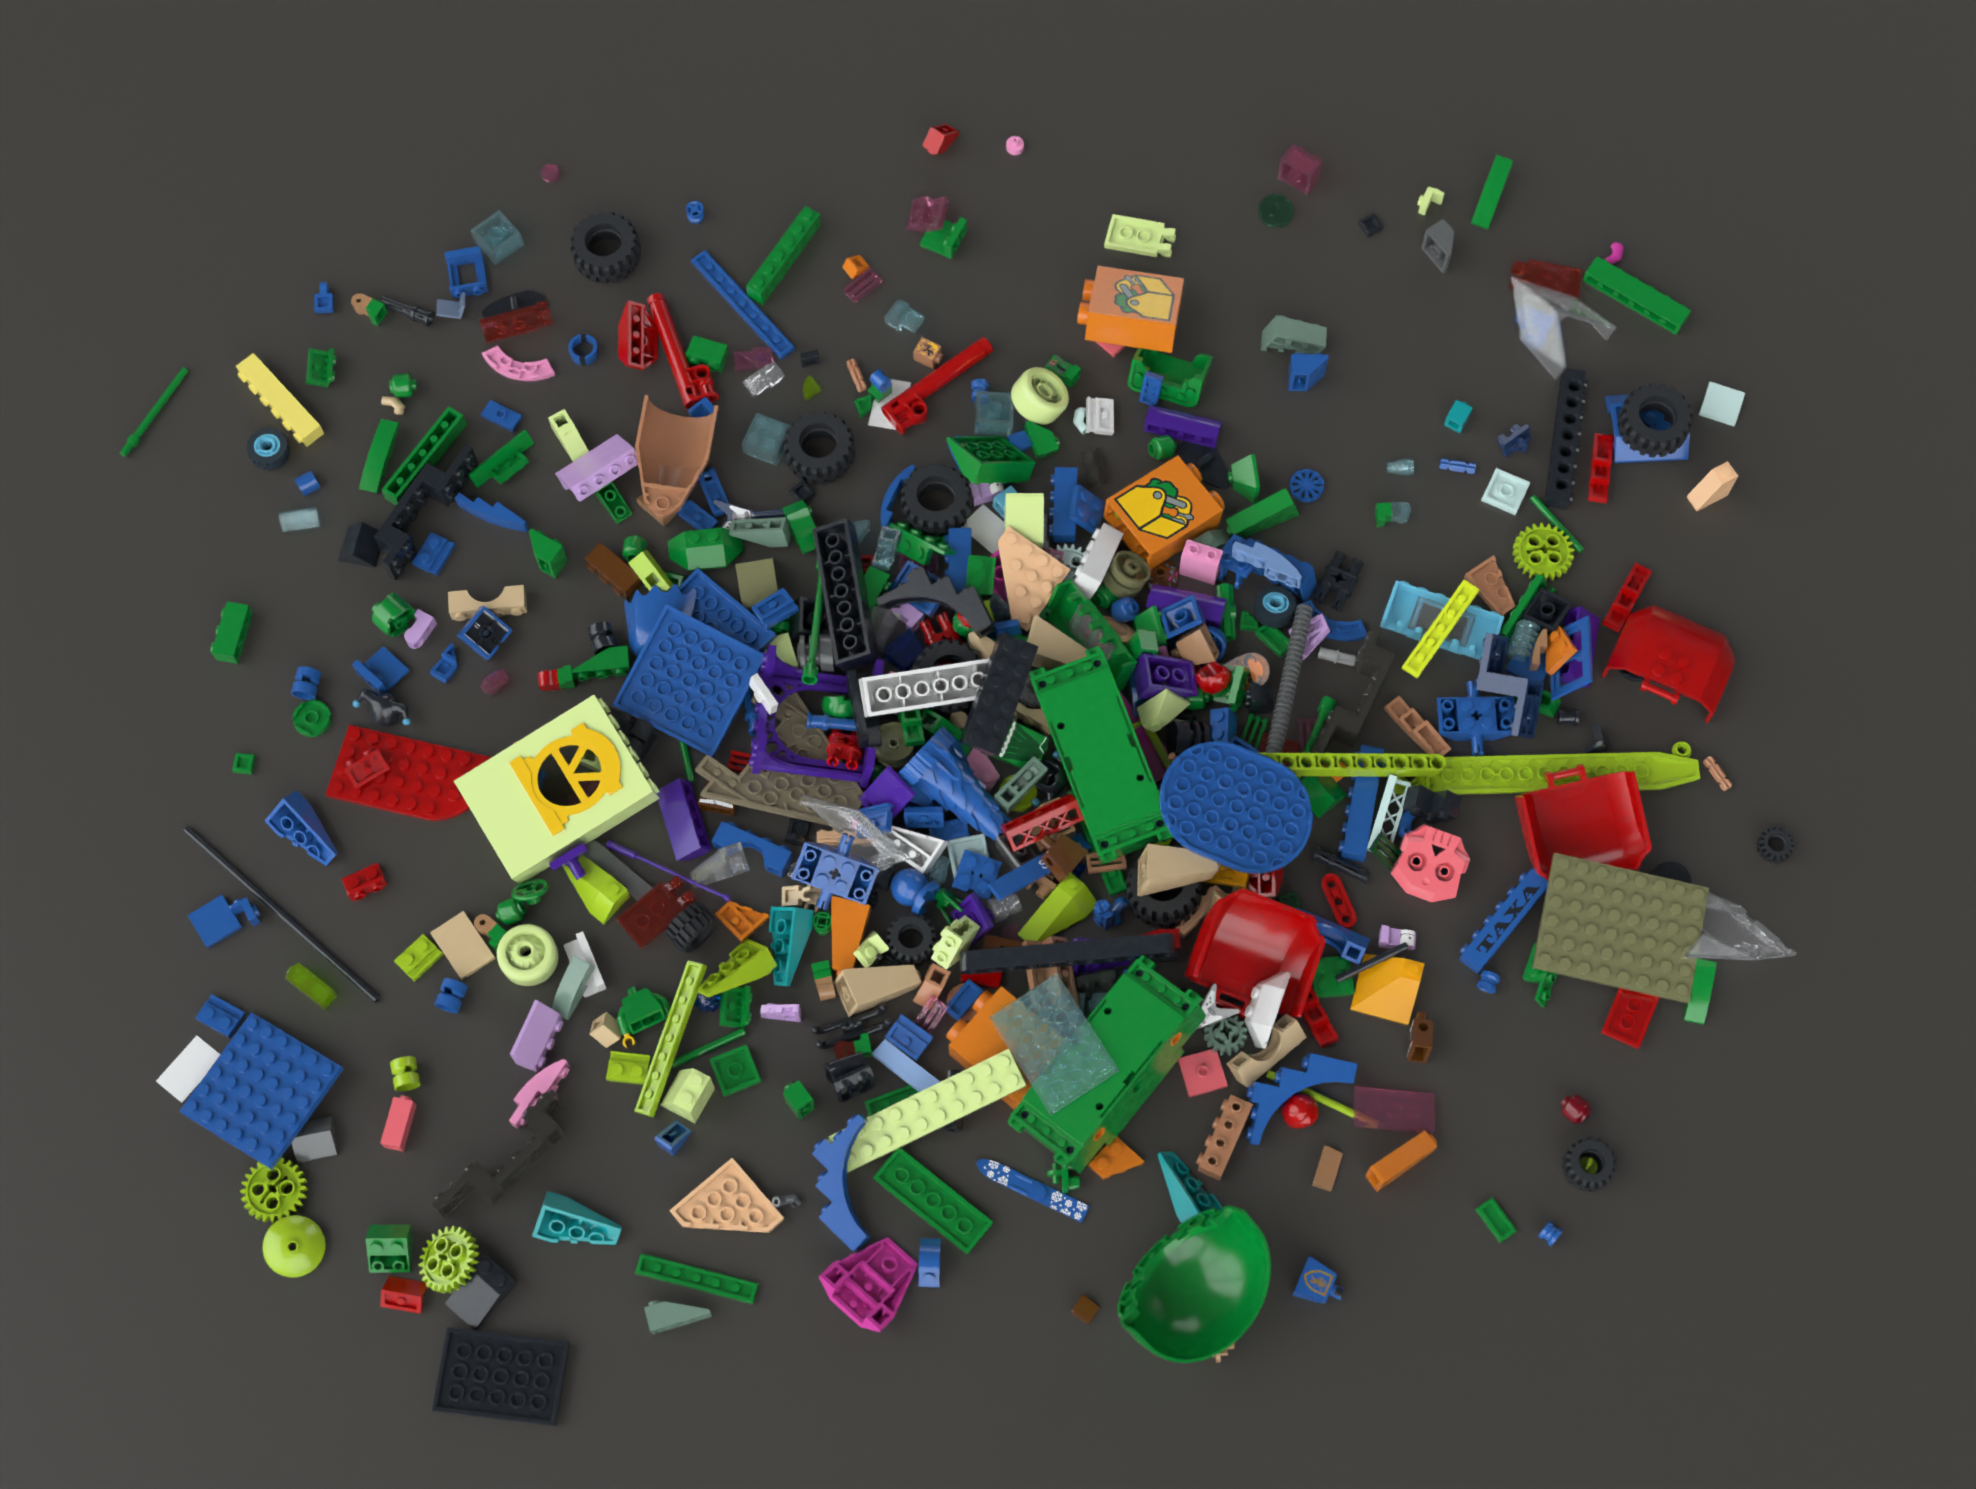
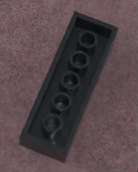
(998, 694)

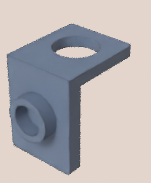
(451, 308)

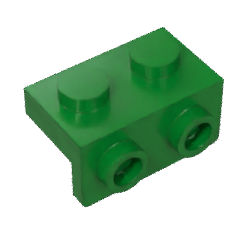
(320, 367)
(735, 1007)

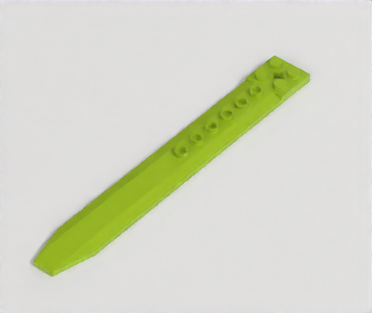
(1527, 772)

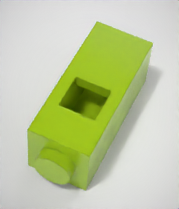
(650, 572)

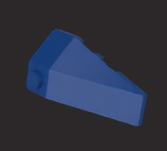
(299, 823)

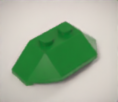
(704, 549)

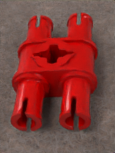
(947, 633)
(843, 747)

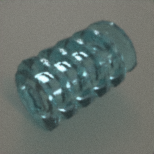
(1522, 639)

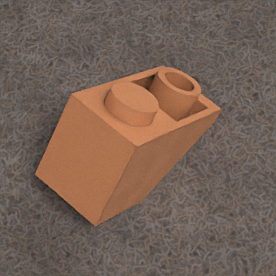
(931, 984)

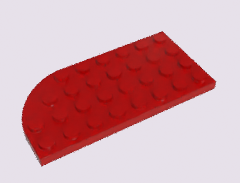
(418, 776)

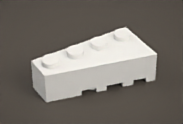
(1097, 559)

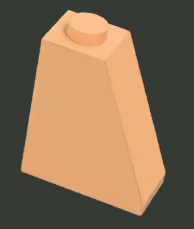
(1713, 486)

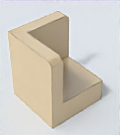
(605, 1030)

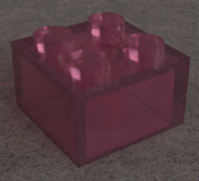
(1300, 169)

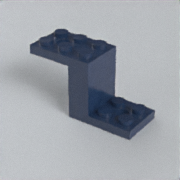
(1492, 680)

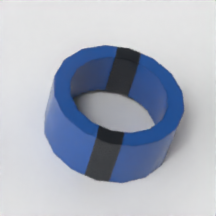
(583, 360)

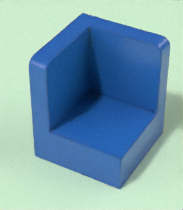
(701, 408)

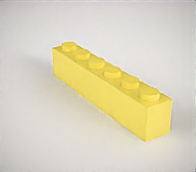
(280, 400)

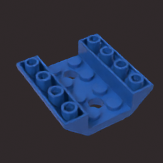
(1653, 420)

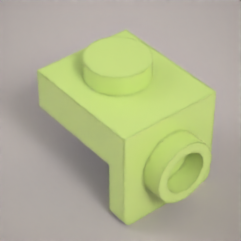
(1431, 194)

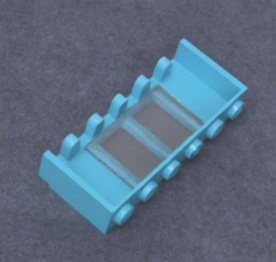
(1414, 610)

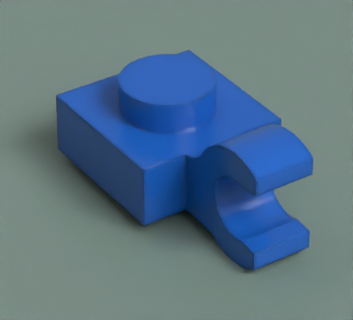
(325, 300)

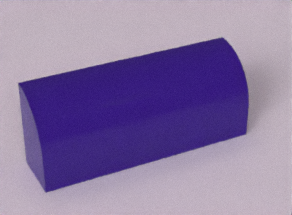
(1182, 426)
(1211, 606)
(1573, 670)
(683, 820)

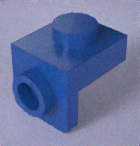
(251, 911)

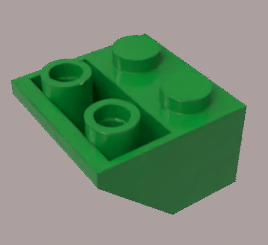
(548, 553)
(1151, 621)
(389, 1248)

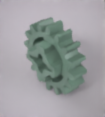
(1219, 1040)

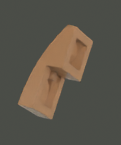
(1539, 648)

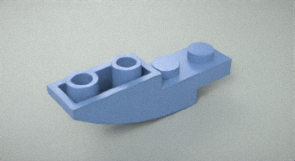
(1263, 557)

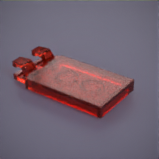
(1549, 275)
(515, 322)
(654, 912)

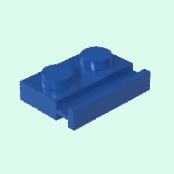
(433, 554)
(775, 608)
(880, 816)
(220, 1016)
(909, 1037)

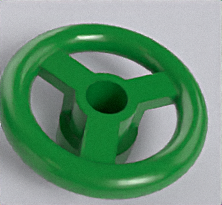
(531, 893)

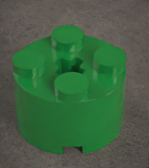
(393, 615)

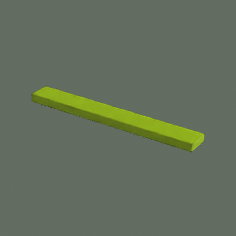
(670, 1038)

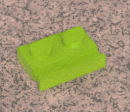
(418, 957)
(628, 1067)

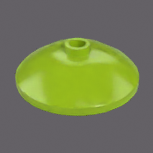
(309, 1243)

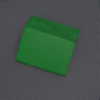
(1323, 793)

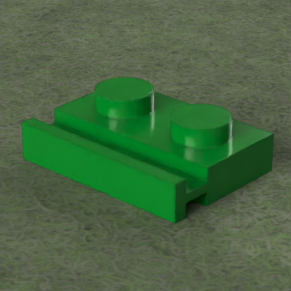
(981, 573)

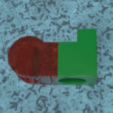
(845, 1048)

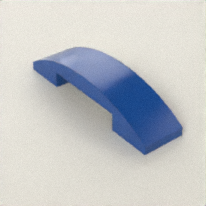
(891, 494)

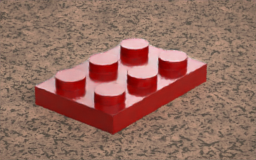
(1629, 1017)

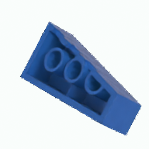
(1308, 580)

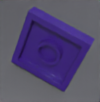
(571, 859)
(974, 909)

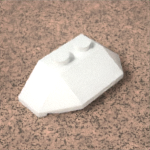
(1264, 1007)

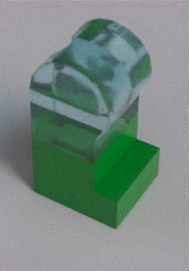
(1392, 512)

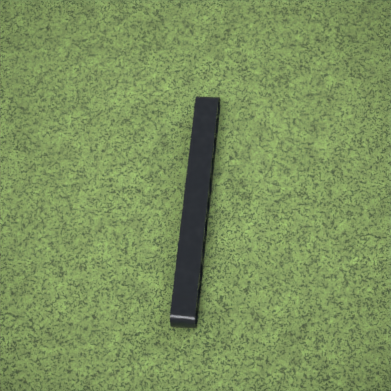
(1067, 953)

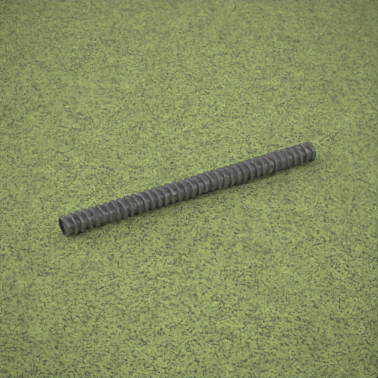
(1289, 679)

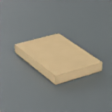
(462, 945)

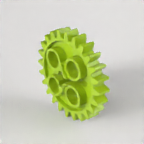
(1543, 551)
(286, 1202)
(448, 1259)

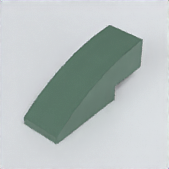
(572, 987)

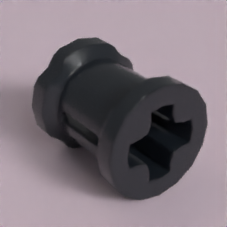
(1567, 717)

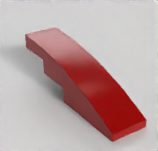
(1600, 468)
(1627, 597)
(1318, 1021)

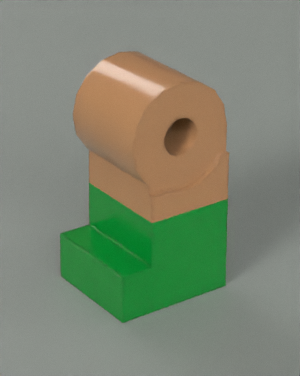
(366, 305)
(489, 928)
(823, 980)

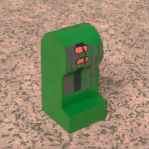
(1065, 371)

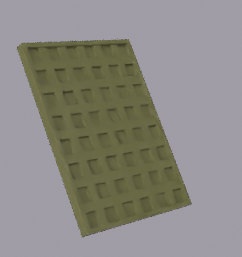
(1620, 928)

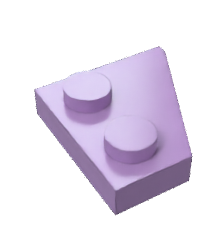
(1317, 632)
(785, 1012)

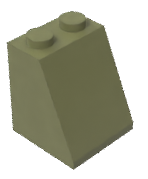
(756, 581)

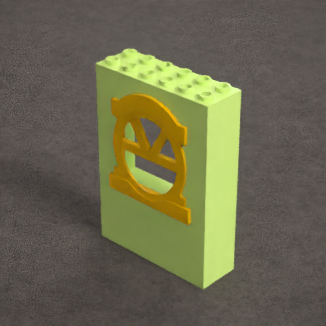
(529, 828)

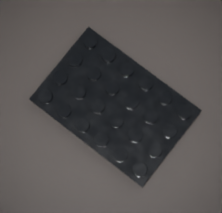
(501, 1376)

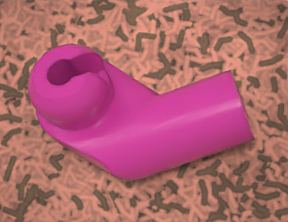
(1617, 251)

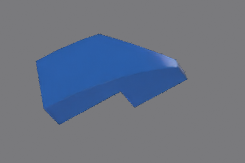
(446, 665)

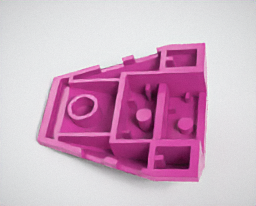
(870, 1283)

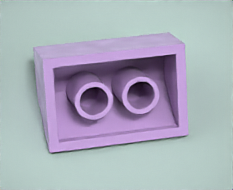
(536, 1037)

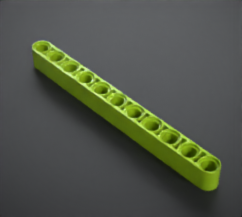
(1368, 760)

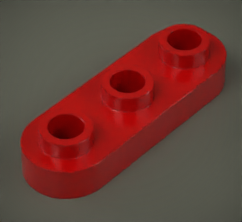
(1338, 893)

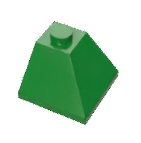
(1245, 478)

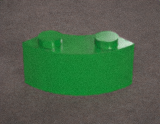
(801, 525)

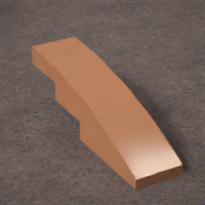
(1416, 728)

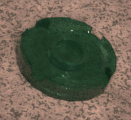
(1275, 211)

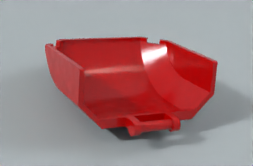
(1674, 655)
(1585, 819)
(1252, 940)

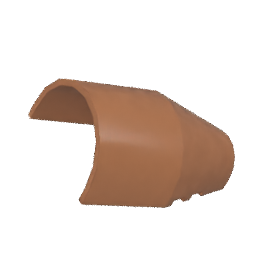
(671, 456)

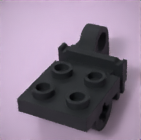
(639, 732)

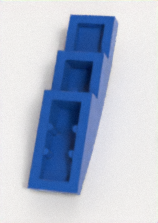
(496, 515)

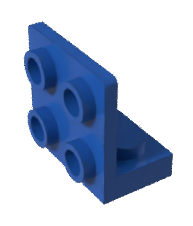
(381, 670)
(924, 816)

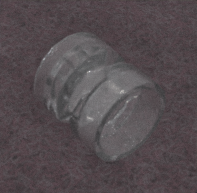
(1001, 909)

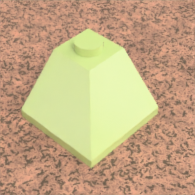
(1161, 710)

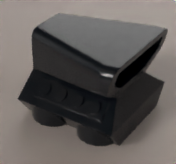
(849, 1076)

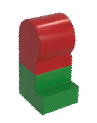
(556, 679)

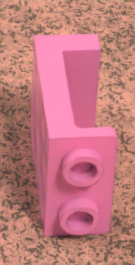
(1200, 562)

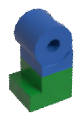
(881, 386)

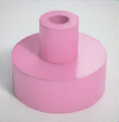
(1015, 145)

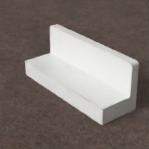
(582, 950)

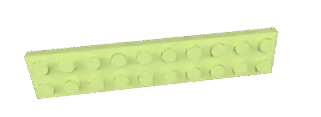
(936, 1107)

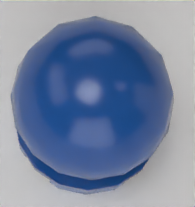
(912, 889)

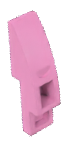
(534, 1088)

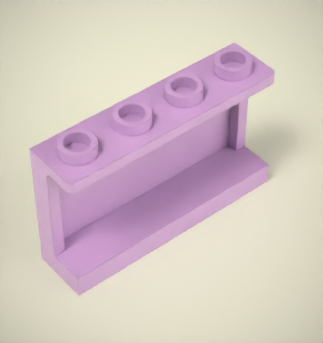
(598, 467)

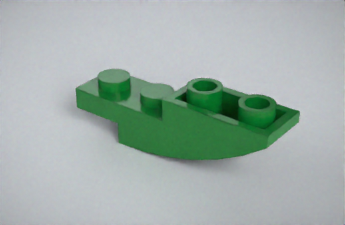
(911, 727)

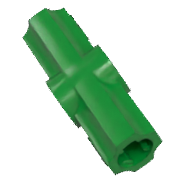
(1225, 590)

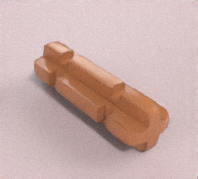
(856, 375)
(1717, 773)

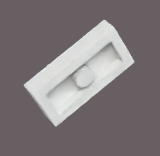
(763, 694)

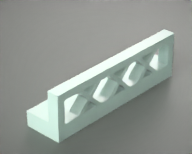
(1383, 809)

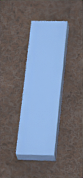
(904, 1066)

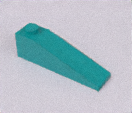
(790, 934)
(1185, 1191)
(570, 1221)

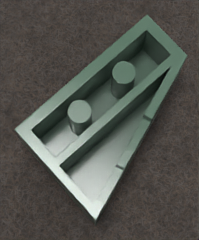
(1293, 335)

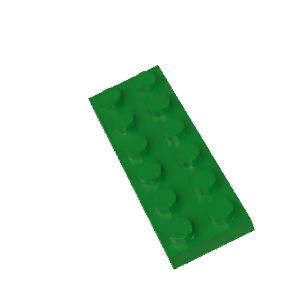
(933, 1200)

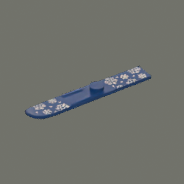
(1033, 1189)

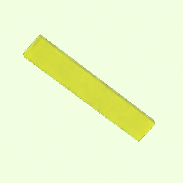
(1440, 629)

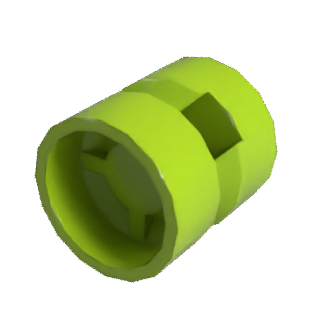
(405, 1074)

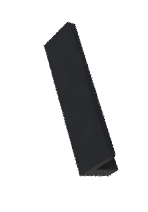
(866, 728)

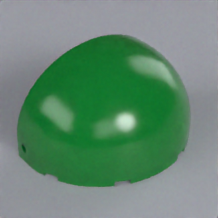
(1198, 1287)

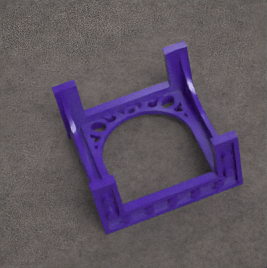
(777, 673)

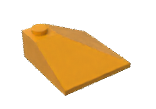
(1388, 989)

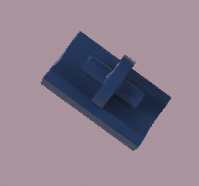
(1516, 441)

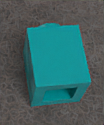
(1458, 416)

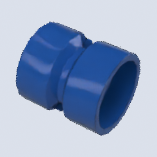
(306, 683)
(451, 994)

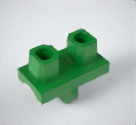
(1068, 1183)

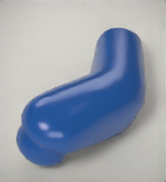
(1405, 823)

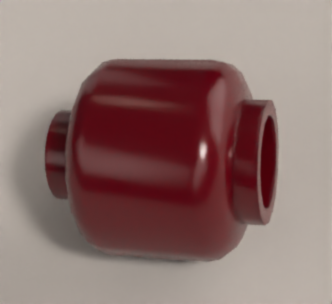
(1575, 1109)

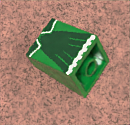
(1021, 746)

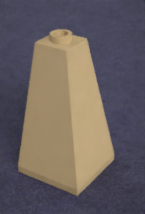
(1054, 646)
(1171, 867)
(869, 987)

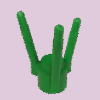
(946, 899)

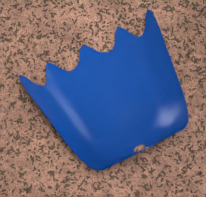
(646, 609)

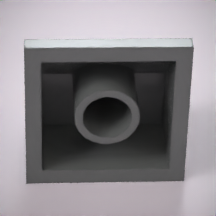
(1439, 243)

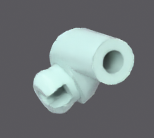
(1078, 419)

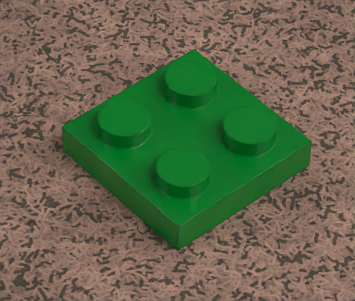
(1324, 980)
(735, 1070)

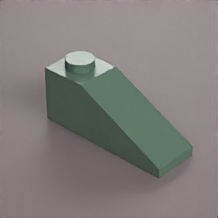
(763, 531)
(1019, 785)
(667, 1315)

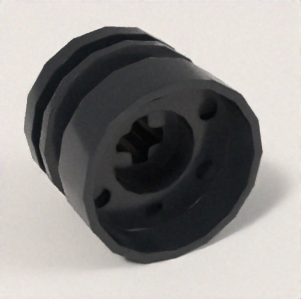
(1183, 736)

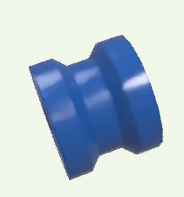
(695, 207)
(1488, 981)
(1550, 1233)

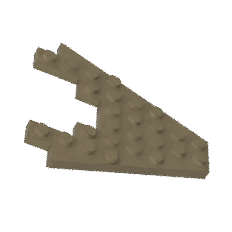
(781, 791)

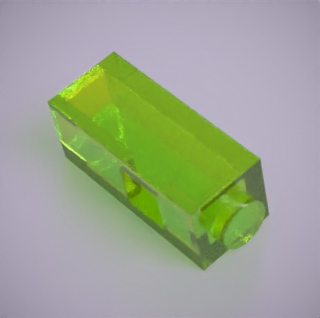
(310, 985)

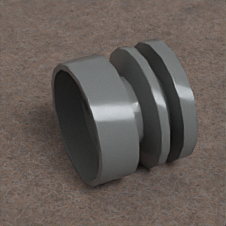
(824, 654)

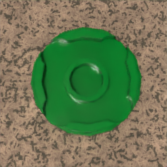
(312, 718)

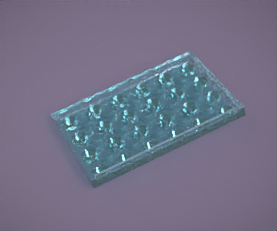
(1054, 1044)

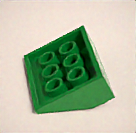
(990, 459)

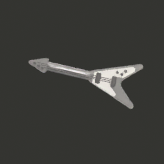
(1211, 1011)

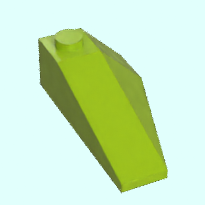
(598, 890)
(1065, 906)
(746, 964)

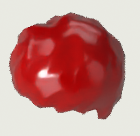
(1213, 678)
(1300, 1111)

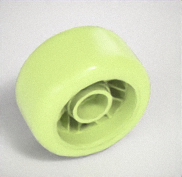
(1040, 395)
(528, 969)

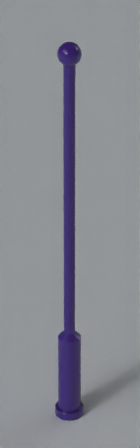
(633, 854)

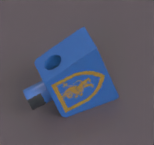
(1317, 1283)

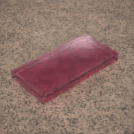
(1394, 1110)

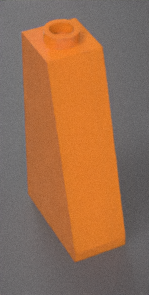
(848, 931)
(1401, 1160)

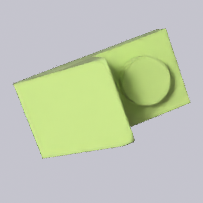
(869, 948)

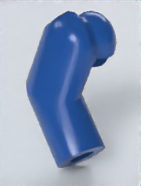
(1116, 908)

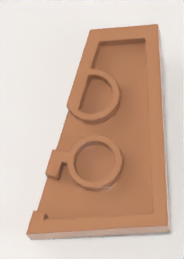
(1491, 585)

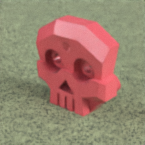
(1425, 878)

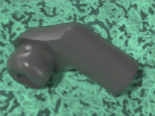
(782, 1200)

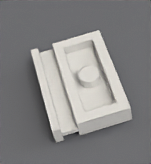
(1100, 416)

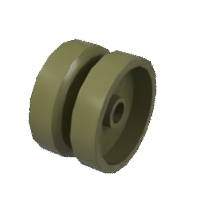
(1126, 574)
(893, 749)

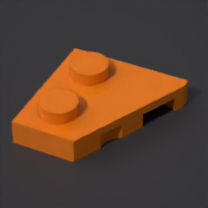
(1558, 650)
(741, 920)
(1115, 1159)

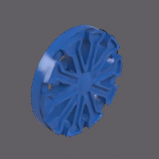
(1306, 485)

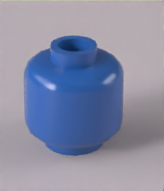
(1124, 609)

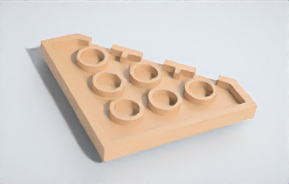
(1028, 576)
(727, 1203)

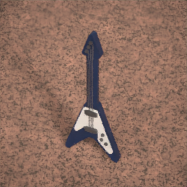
(738, 513)

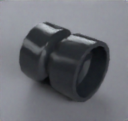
(602, 636)

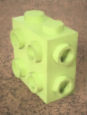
(954, 940)

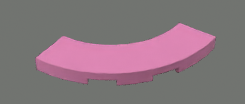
(516, 370)

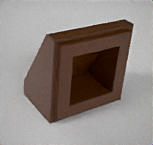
(1085, 1309)

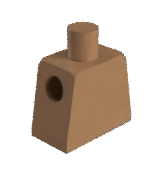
(1196, 646)

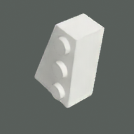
(921, 848)

